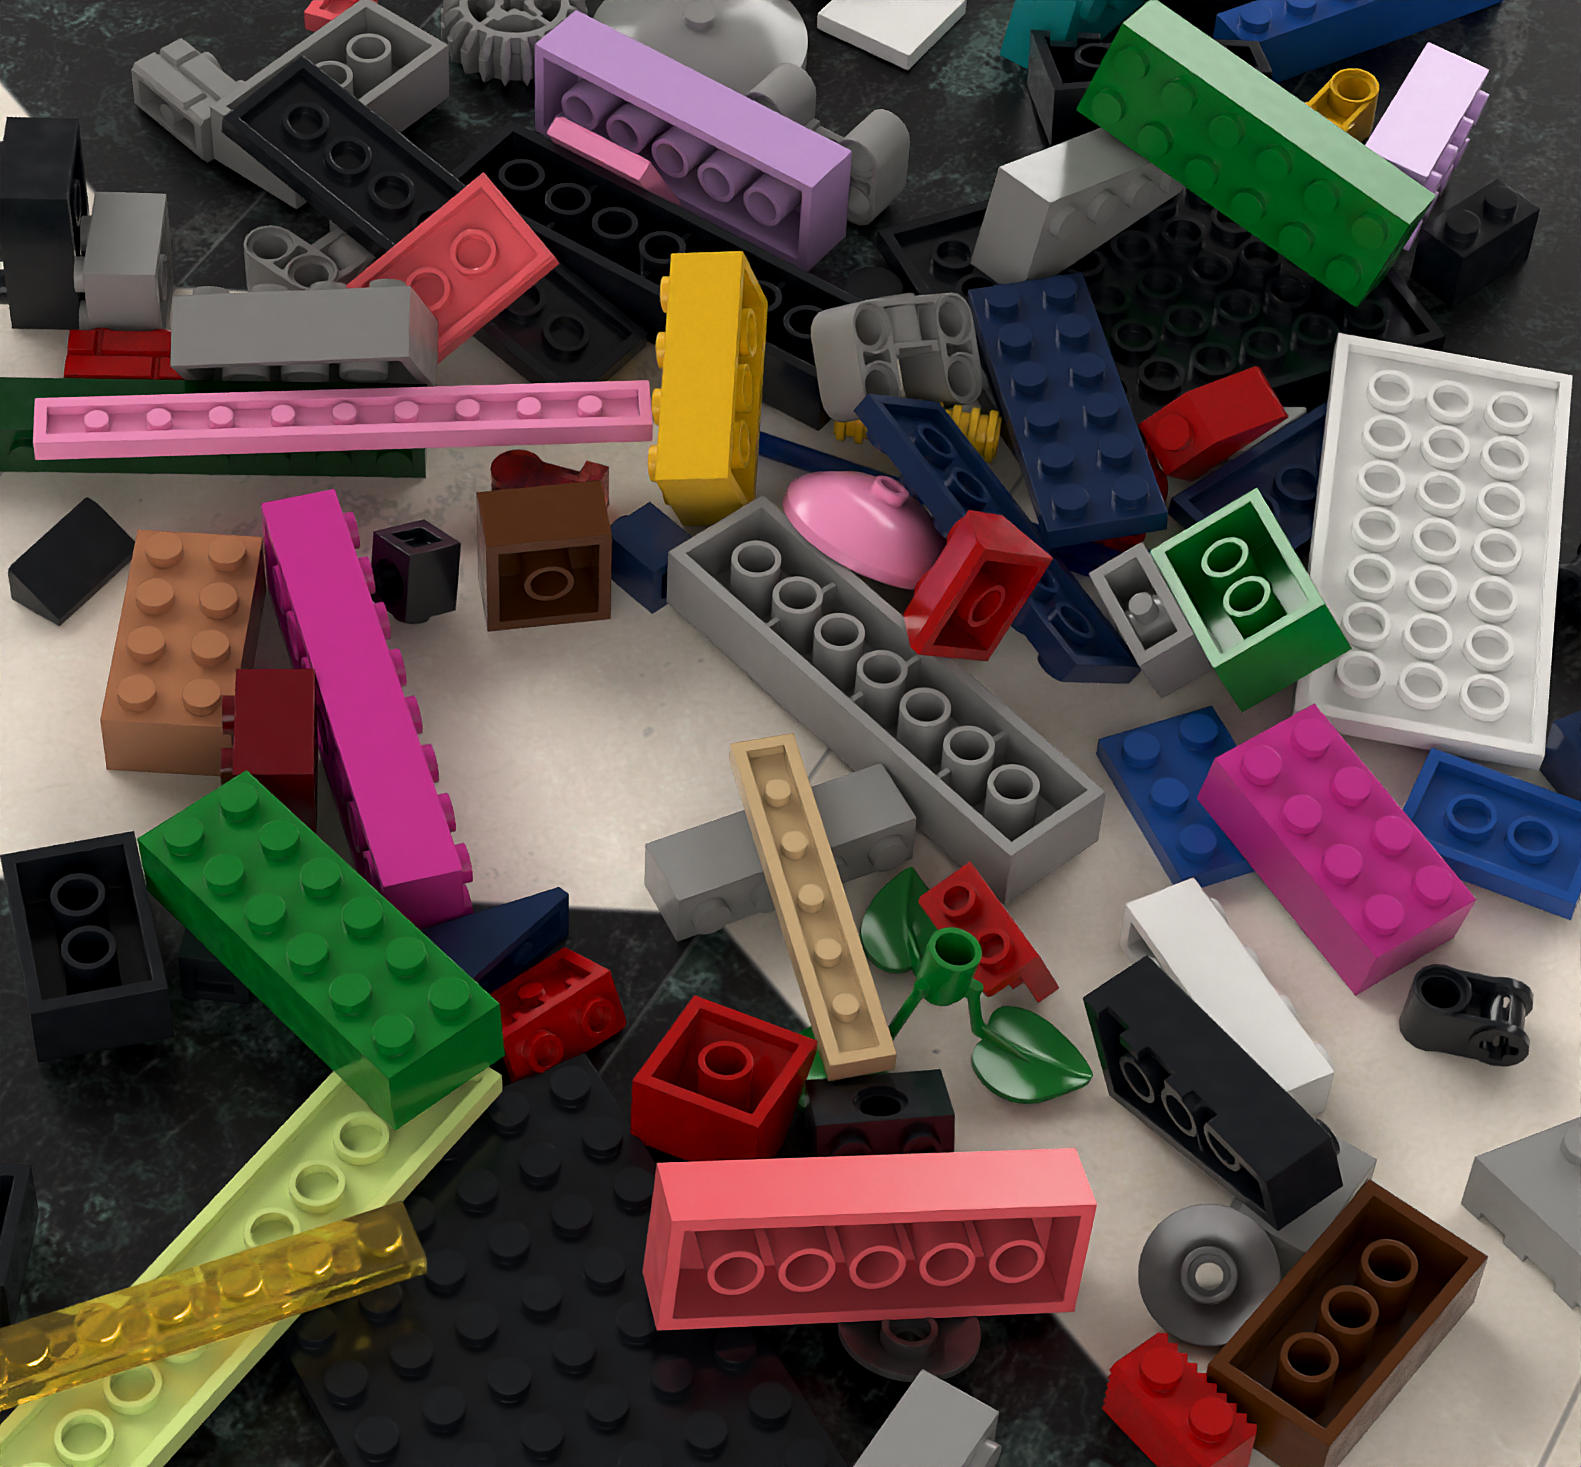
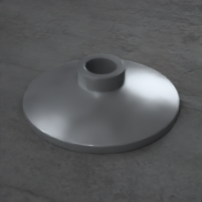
(1199, 1237)
(907, 1346)

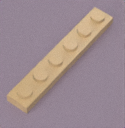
(812, 908)

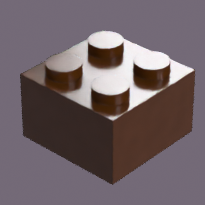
(544, 555)

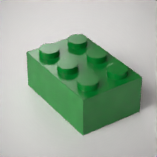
(1249, 600)

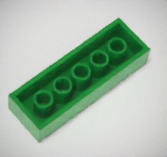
(1254, 151)
(322, 949)

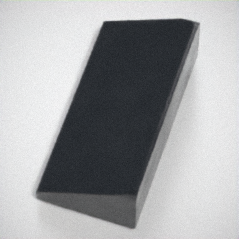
(70, 562)

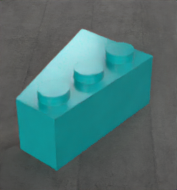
(1063, 21)

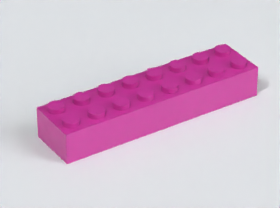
(364, 721)

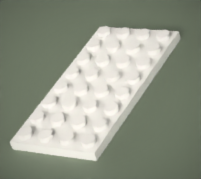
(1439, 549)

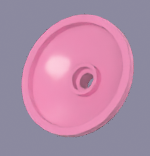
(865, 524)

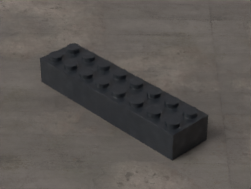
(623, 246)

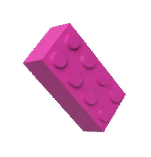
(1335, 849)

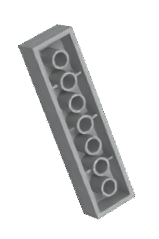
(847, 673)

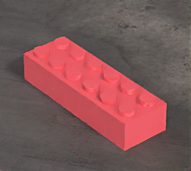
(866, 1238)

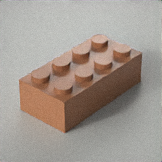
(180, 637)

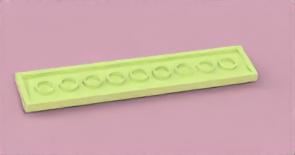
(315, 1170)

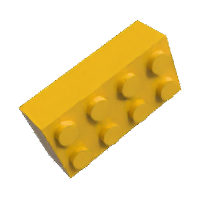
(709, 386)

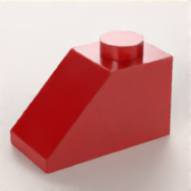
(1212, 423)

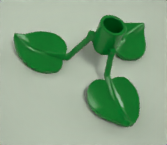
(1019, 1050)

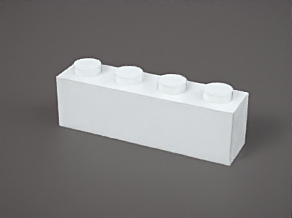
(1203, 956)

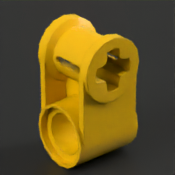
(1349, 101)

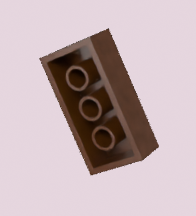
(1347, 1329)

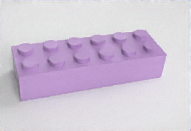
(707, 142)

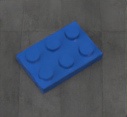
(1159, 779)
(1500, 831)

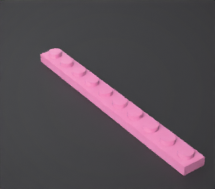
(342, 419)

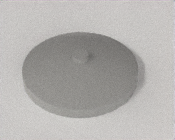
(720, 39)

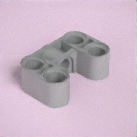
(877, 143)
(285, 259)
(861, 342)

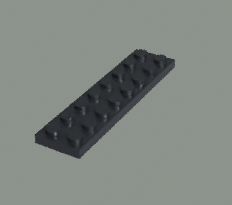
(385, 187)

